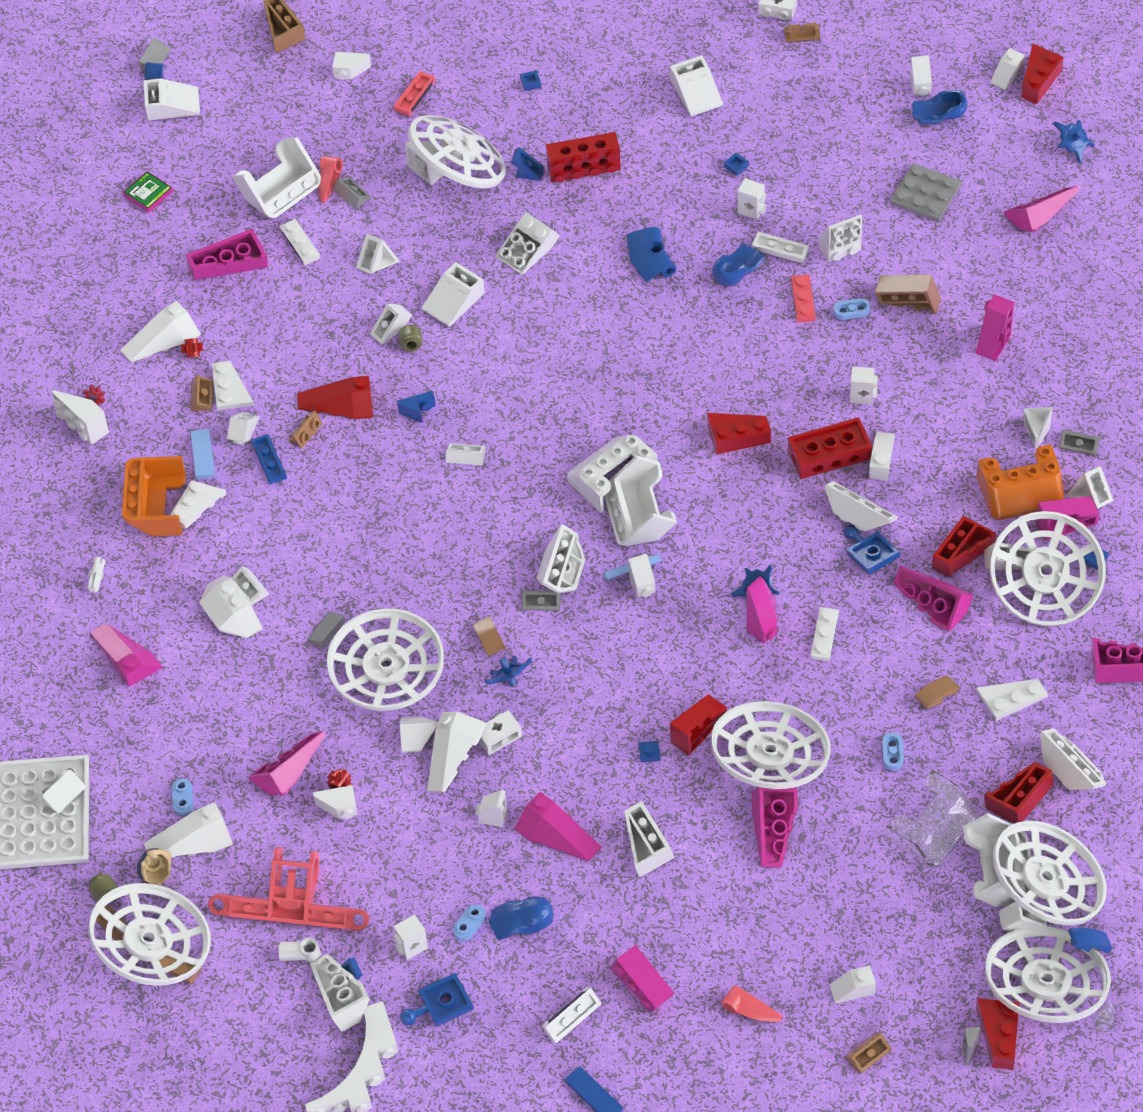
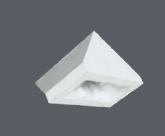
(375, 255)
(1037, 423)
(1093, 485)
(415, 733)

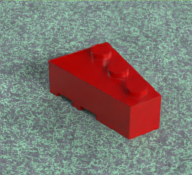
(1040, 73)
(962, 546)
(696, 724)
(1021, 794)
(999, 1030)

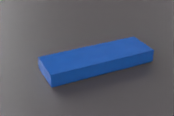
(268, 459)
(592, 1092)

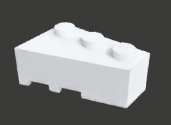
(646, 839)

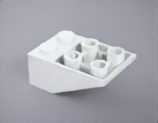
(695, 85)
(170, 99)
(841, 239)
(527, 244)
(454, 294)
(81, 416)

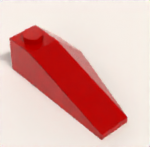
(344, 398)

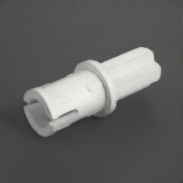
(96, 574)

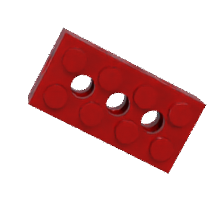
(583, 157)
(829, 448)

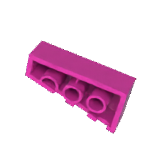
(228, 256)
(1116, 662)

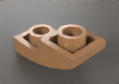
(489, 636)
(935, 691)

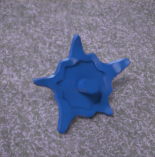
(1073, 138)
(751, 576)
(508, 671)

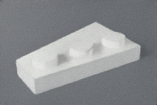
(229, 388)

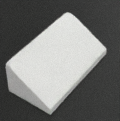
(465, 454)
(249, 585)
(63, 791)

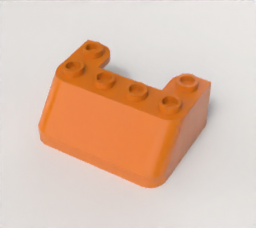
(1020, 489)
(146, 494)

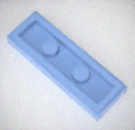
(202, 454)
(625, 569)

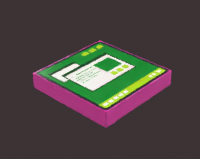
(147, 191)

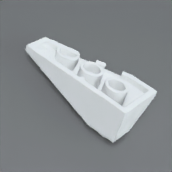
(161, 333)
(452, 741)
(196, 833)
(341, 992)

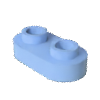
(851, 308)
(894, 752)
(182, 796)
(470, 922)

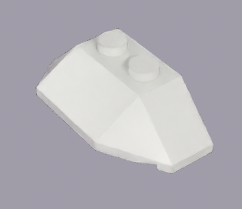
(856, 509)
(562, 562)
(229, 608)
(1069, 762)

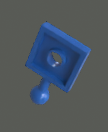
(874, 543)
(440, 1011)

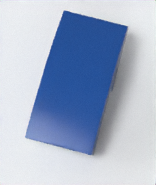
(1089, 938)

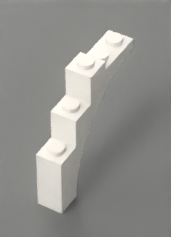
(368, 1070)

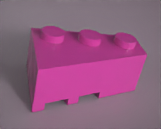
(995, 327)
(1078, 508)
(642, 978)

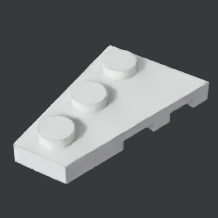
(195, 500)
(1011, 697)

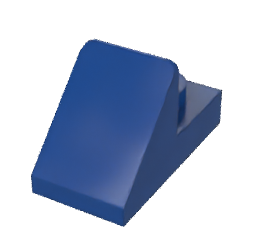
(527, 166)
(412, 406)

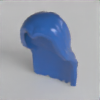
(941, 107)
(732, 268)
(521, 917)

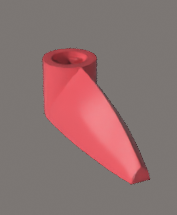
(330, 172)
(747, 1005)

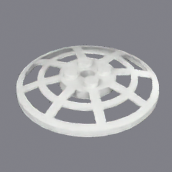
(459, 145)
(1055, 561)
(384, 652)
(760, 742)
(1051, 870)
(153, 929)
(1050, 969)

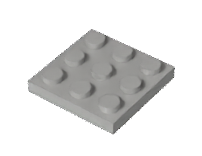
(925, 192)

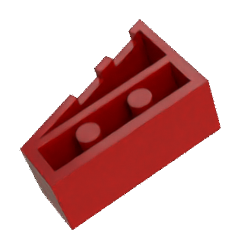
(737, 431)

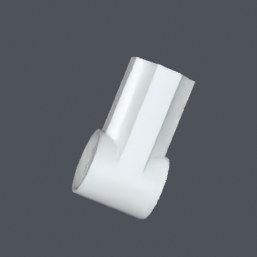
(298, 950)

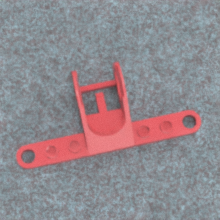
(290, 903)

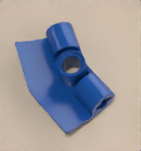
(648, 253)

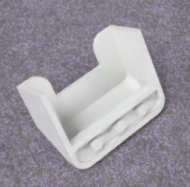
(282, 185)
(589, 474)
(634, 506)
(982, 836)

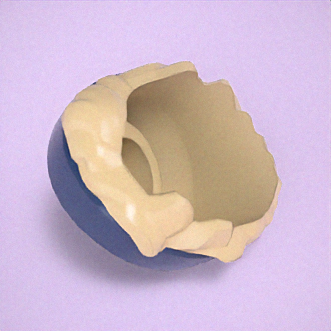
(154, 866)

